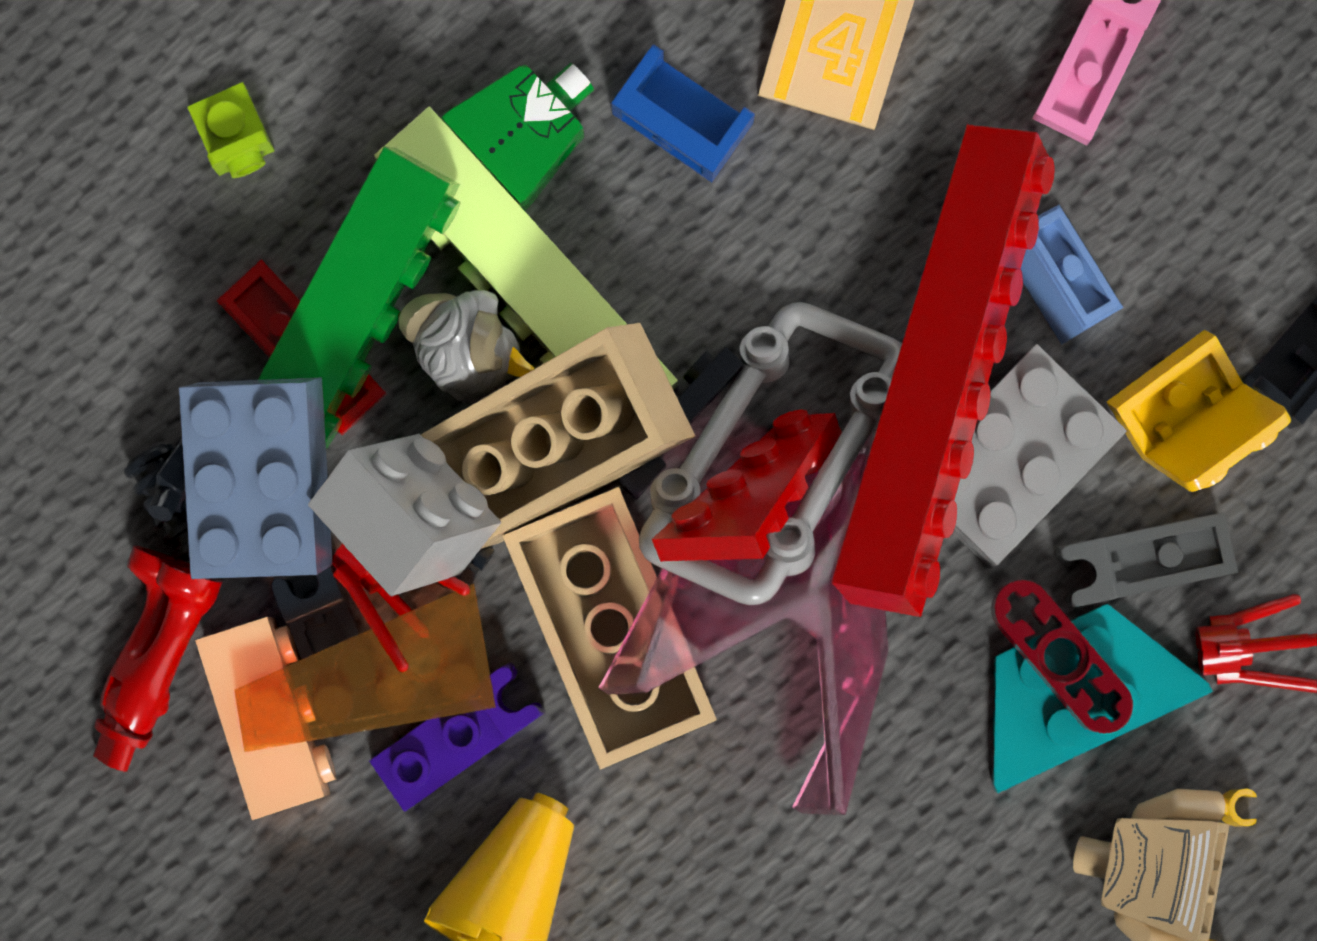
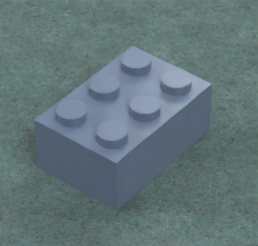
(250, 472)

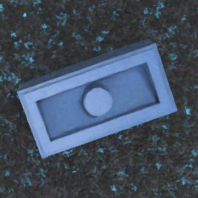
(1066, 278)

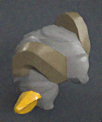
(462, 343)

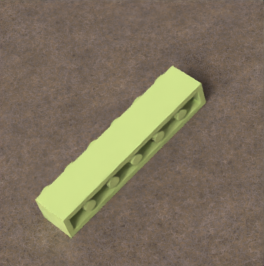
(508, 249)

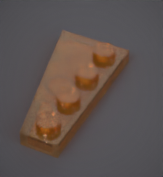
(361, 690)

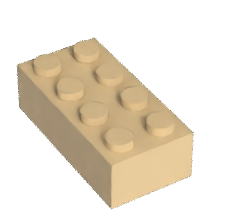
(565, 428)
(586, 592)

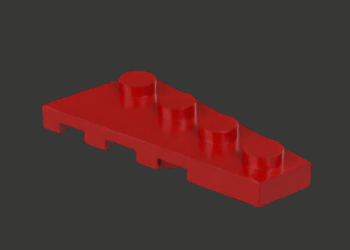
(752, 494)

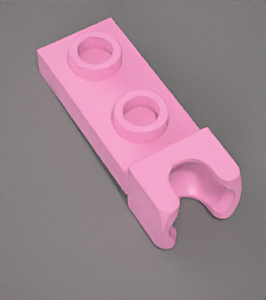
(1093, 66)

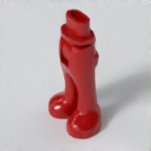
(143, 672)

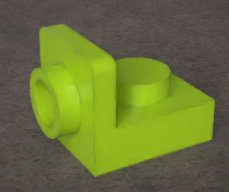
(232, 131)

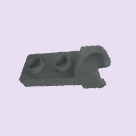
(1152, 559)

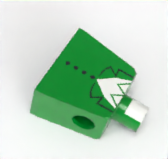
(523, 127)

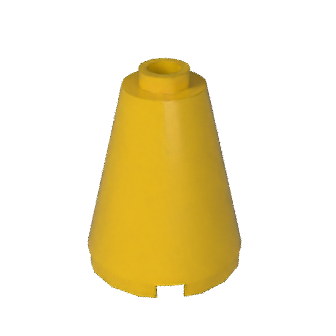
(511, 878)

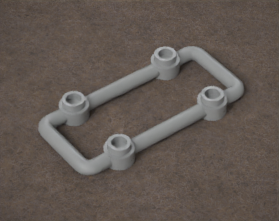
(766, 360)

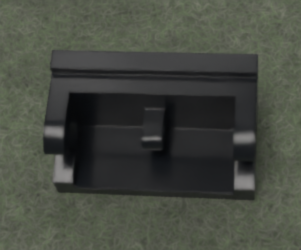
(1290, 369)

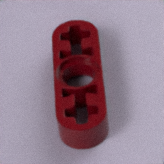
(1080, 701)

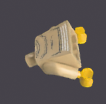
(1165, 863)

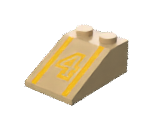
(836, 56)

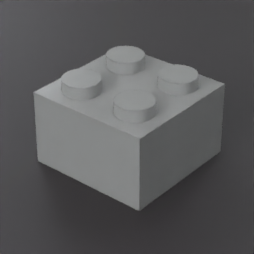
(404, 513)

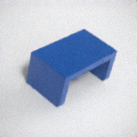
(680, 115)

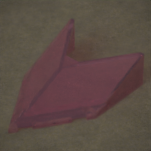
(690, 624)

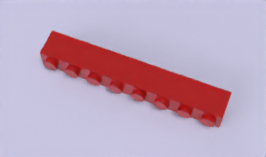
(944, 371)

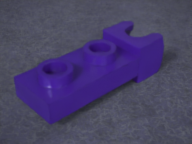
(450, 745)

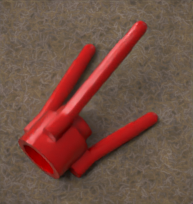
(356, 577)
(1227, 648)

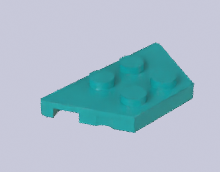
(1038, 731)

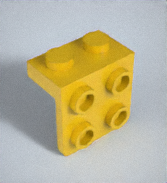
(1196, 415)

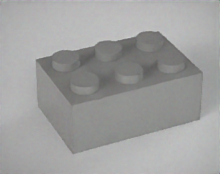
(1028, 454)

